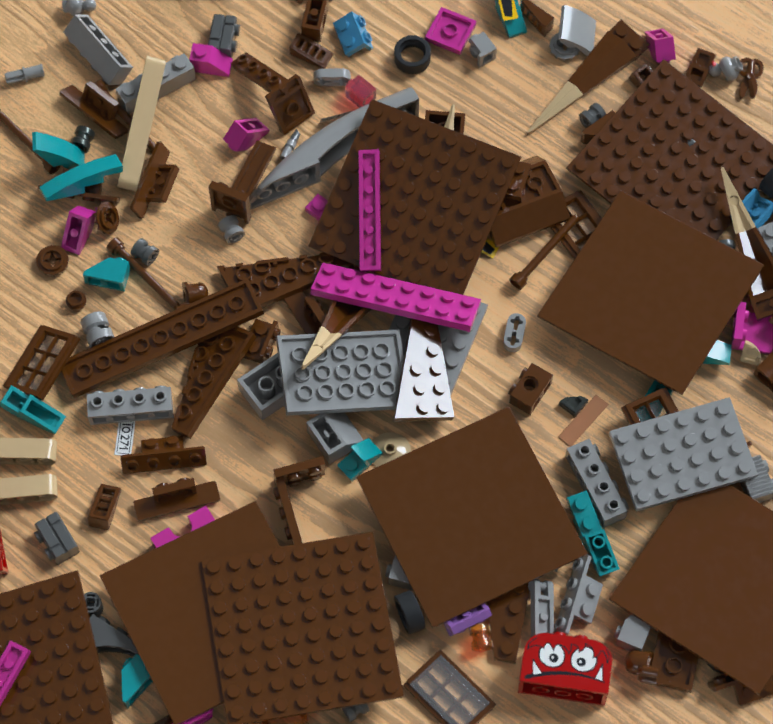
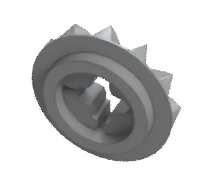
(557, 49)

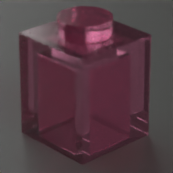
(360, 91)

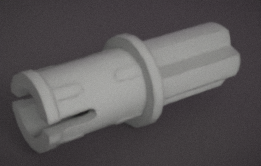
(24, 74)

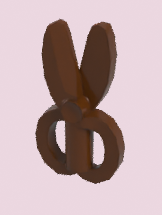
(749, 77)

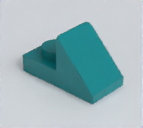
(360, 458)

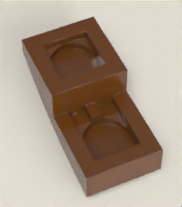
(699, 67)

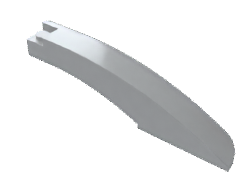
(322, 150)

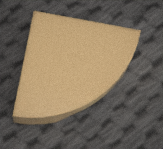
(750, 354)

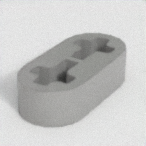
(331, 77)
(519, 333)

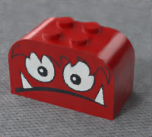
(566, 668)

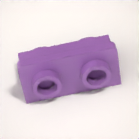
(468, 619)

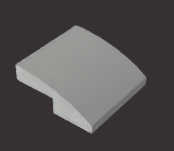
(577, 29)

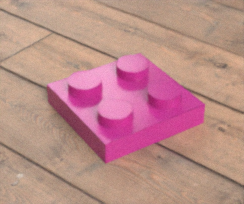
(450, 30)

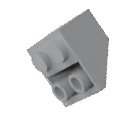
(333, 434)

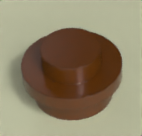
(76, 300)

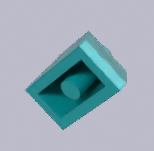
(109, 274)
(134, 680)

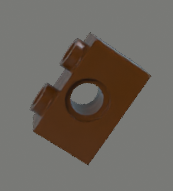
(314, 19)
(529, 399)

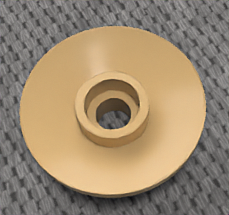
(390, 439)

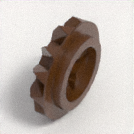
(112, 217)
(44, 257)

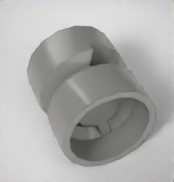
(96, 328)

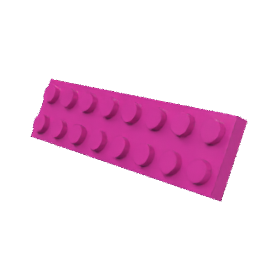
(396, 297)

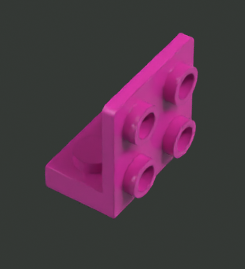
(748, 328)

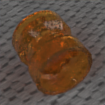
(481, 638)

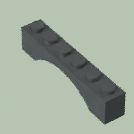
(111, 639)

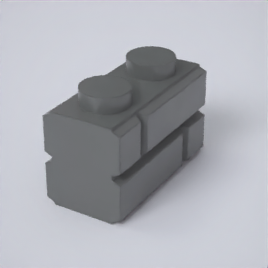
(223, 33)
(56, 538)

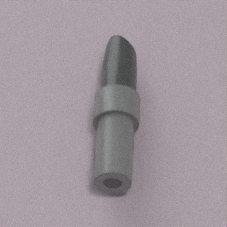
(290, 144)

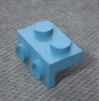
(352, 33)
(758, 207)

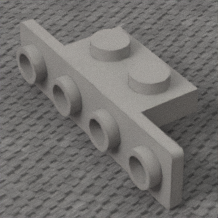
(580, 597)

